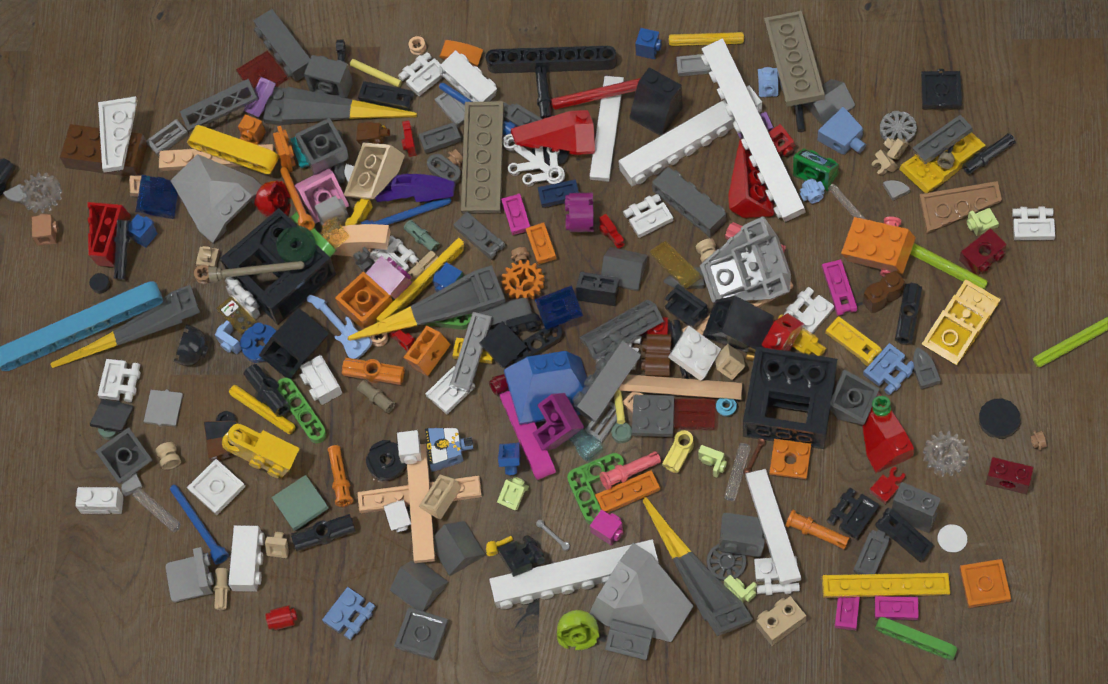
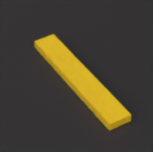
(423, 280)
(885, 585)

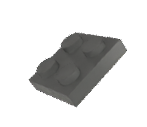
(653, 415)
(421, 633)

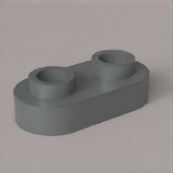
(445, 169)

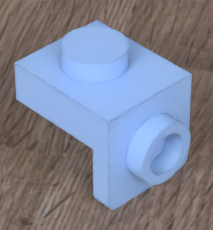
(768, 82)
(227, 342)

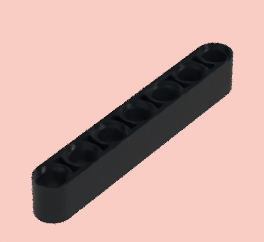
(560, 57)

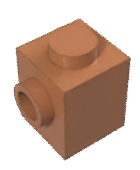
(44, 229)

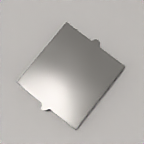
(163, 408)

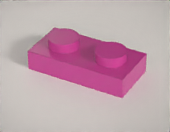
(515, 214)
(896, 608)
(847, 613)

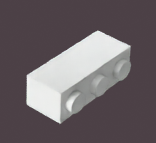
(467, 78)
(246, 558)

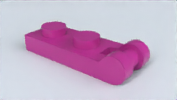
(839, 287)

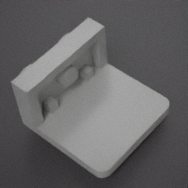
(190, 577)

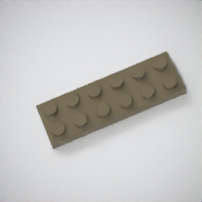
(794, 58)
(482, 157)

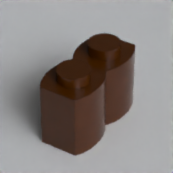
(885, 291)
(657, 352)

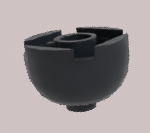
(191, 346)

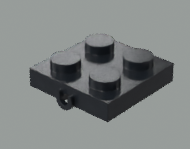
(941, 89)

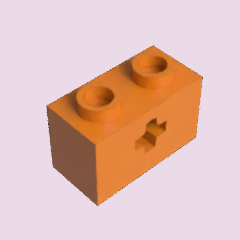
(427, 350)

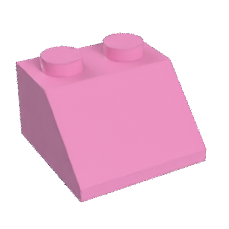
(318, 189)

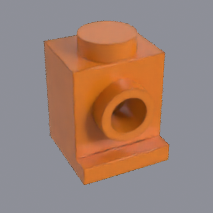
(251, 129)

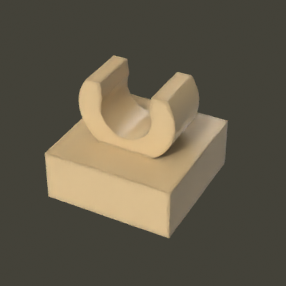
(896, 147)
(886, 162)
(207, 256)
(277, 546)

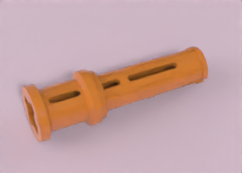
(340, 484)
(807, 526)

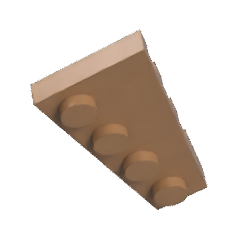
(951, 205)

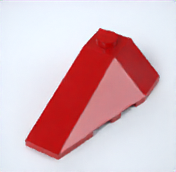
(564, 131)
(746, 192)
(885, 441)

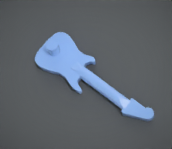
(353, 348)

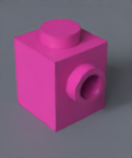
(607, 527)

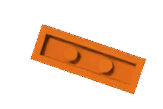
(627, 492)

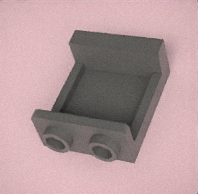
(916, 506)

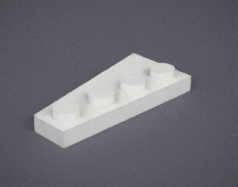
(116, 124)

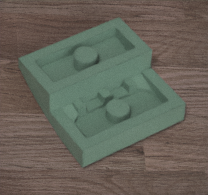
(300, 502)

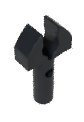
(341, 49)

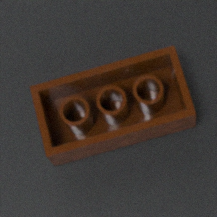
(83, 151)

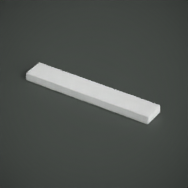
(606, 133)
(773, 527)

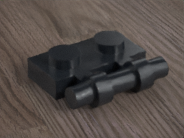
(858, 516)
(515, 558)

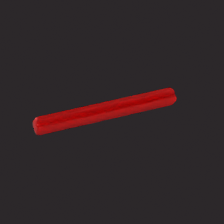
(595, 94)

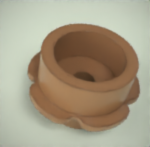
(455, 157)
(519, 254)
(1038, 440)

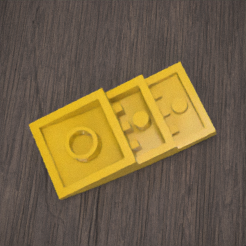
(931, 175)
(961, 322)

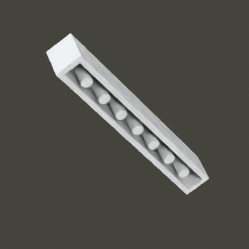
(680, 142)
(560, 577)

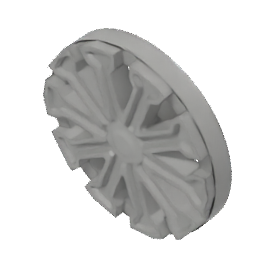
(898, 128)

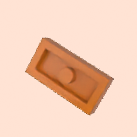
(540, 243)

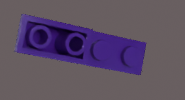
(420, 186)

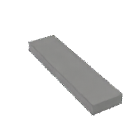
(470, 352)

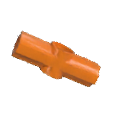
(361, 369)

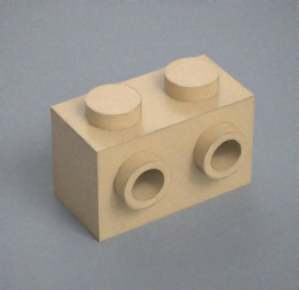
(780, 620)

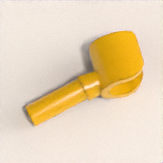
(491, 547)

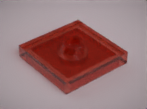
(264, 67)

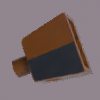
(214, 434)

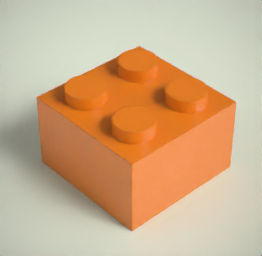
(363, 300)

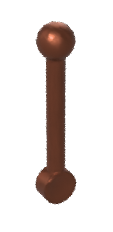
(761, 443)

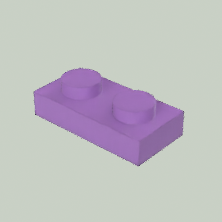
(263, 91)

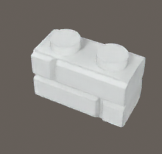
(320, 380)
(99, 500)

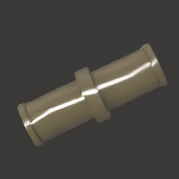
(376, 396)

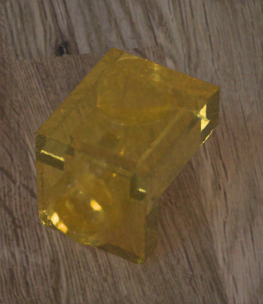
(334, 233)

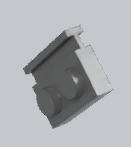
(629, 639)

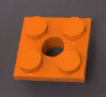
(283, 149)
(784, 449)

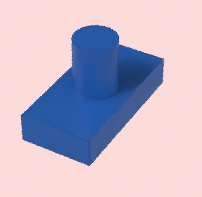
(509, 457)

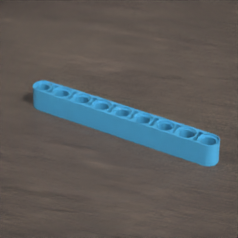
(79, 325)

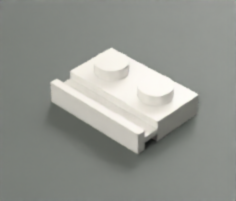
(444, 396)

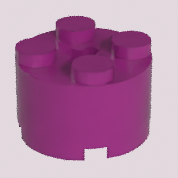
(580, 212)

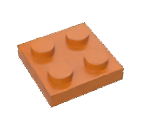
(985, 583)

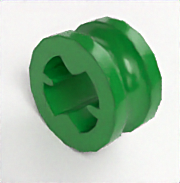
(883, 401)

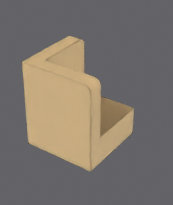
(729, 362)

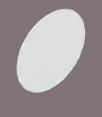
(952, 538)

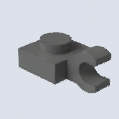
(362, 260)

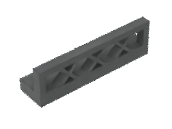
(218, 102)
(622, 328)

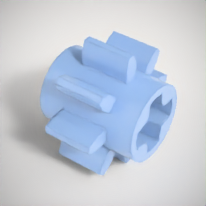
(812, 191)

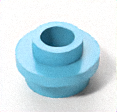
(726, 411)

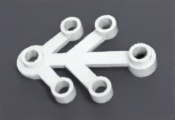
(536, 162)

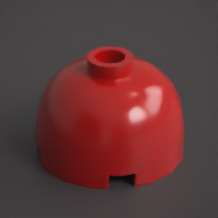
(271, 197)

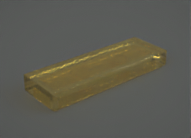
(675, 264)

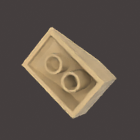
(373, 170)

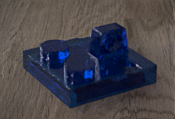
(156, 197)
(558, 307)

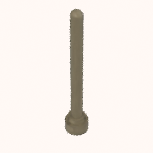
(217, 274)

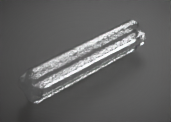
(737, 472)
(157, 510)

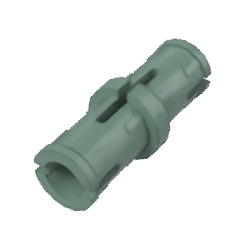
(421, 236)

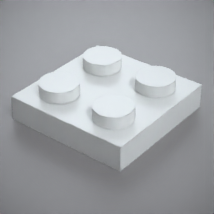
(694, 353)
(216, 487)

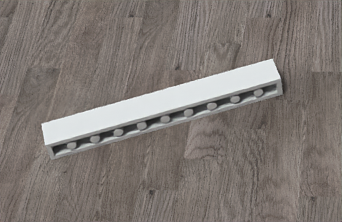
(753, 130)

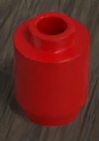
(281, 618)

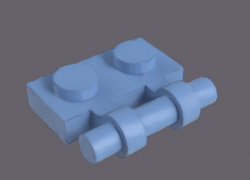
(884, 365)
(344, 609)

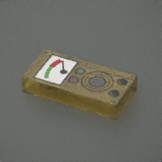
(236, 314)

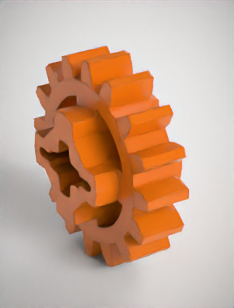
(517, 275)

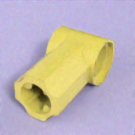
(678, 453)

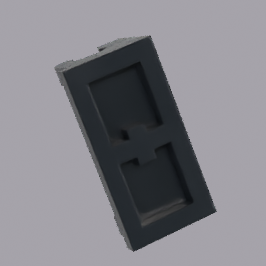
(597, 288)
(686, 306)

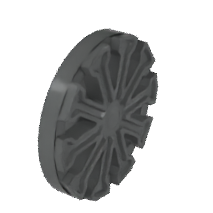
(725, 562)

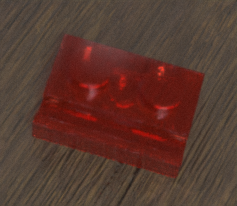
(694, 414)

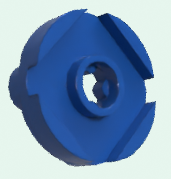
(251, 337)

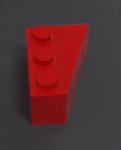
(102, 231)

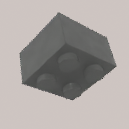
(328, 76)
(322, 146)

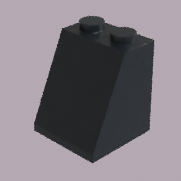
(656, 101)
(738, 324)
(293, 343)

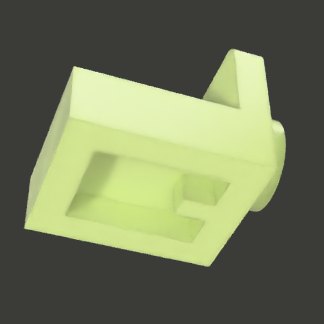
(981, 221)
(710, 456)
(512, 493)
(738, 590)

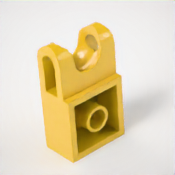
(261, 449)

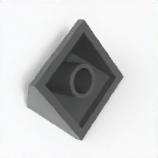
(835, 98)
(626, 265)
(852, 398)
(123, 455)
(456, 547)
(417, 585)

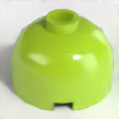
(577, 629)

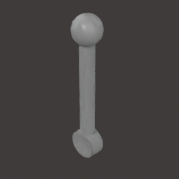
(565, 545)

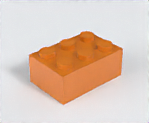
(878, 245)

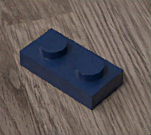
(556, 193)

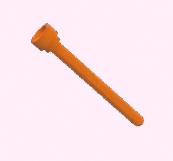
(304, 219)

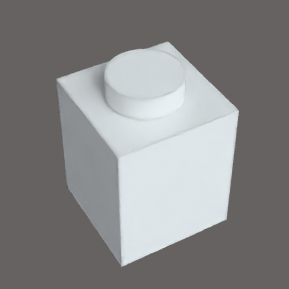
(409, 447)
(397, 515)

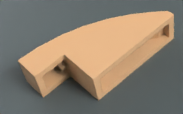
(364, 235)

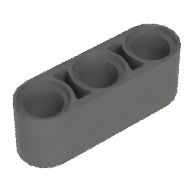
(507, 311)

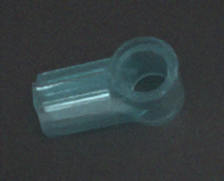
(585, 444)

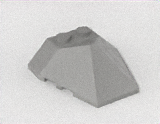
(213, 194)
(748, 265)
(642, 595)

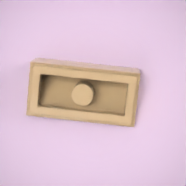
(440, 496)

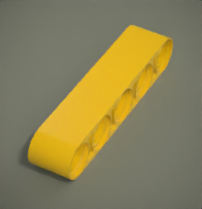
(233, 149)

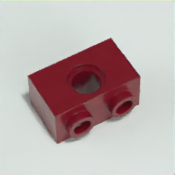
(987, 242)
(1009, 475)

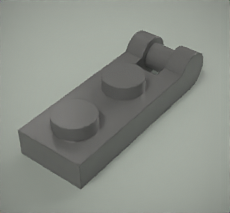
(478, 235)

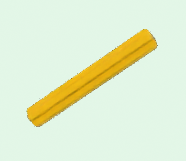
(705, 38)
(261, 409)

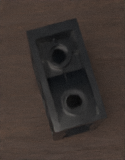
(292, 285)
(790, 383)

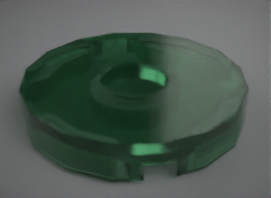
(303, 252)

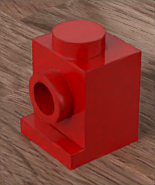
(779, 135)

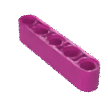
(538, 460)

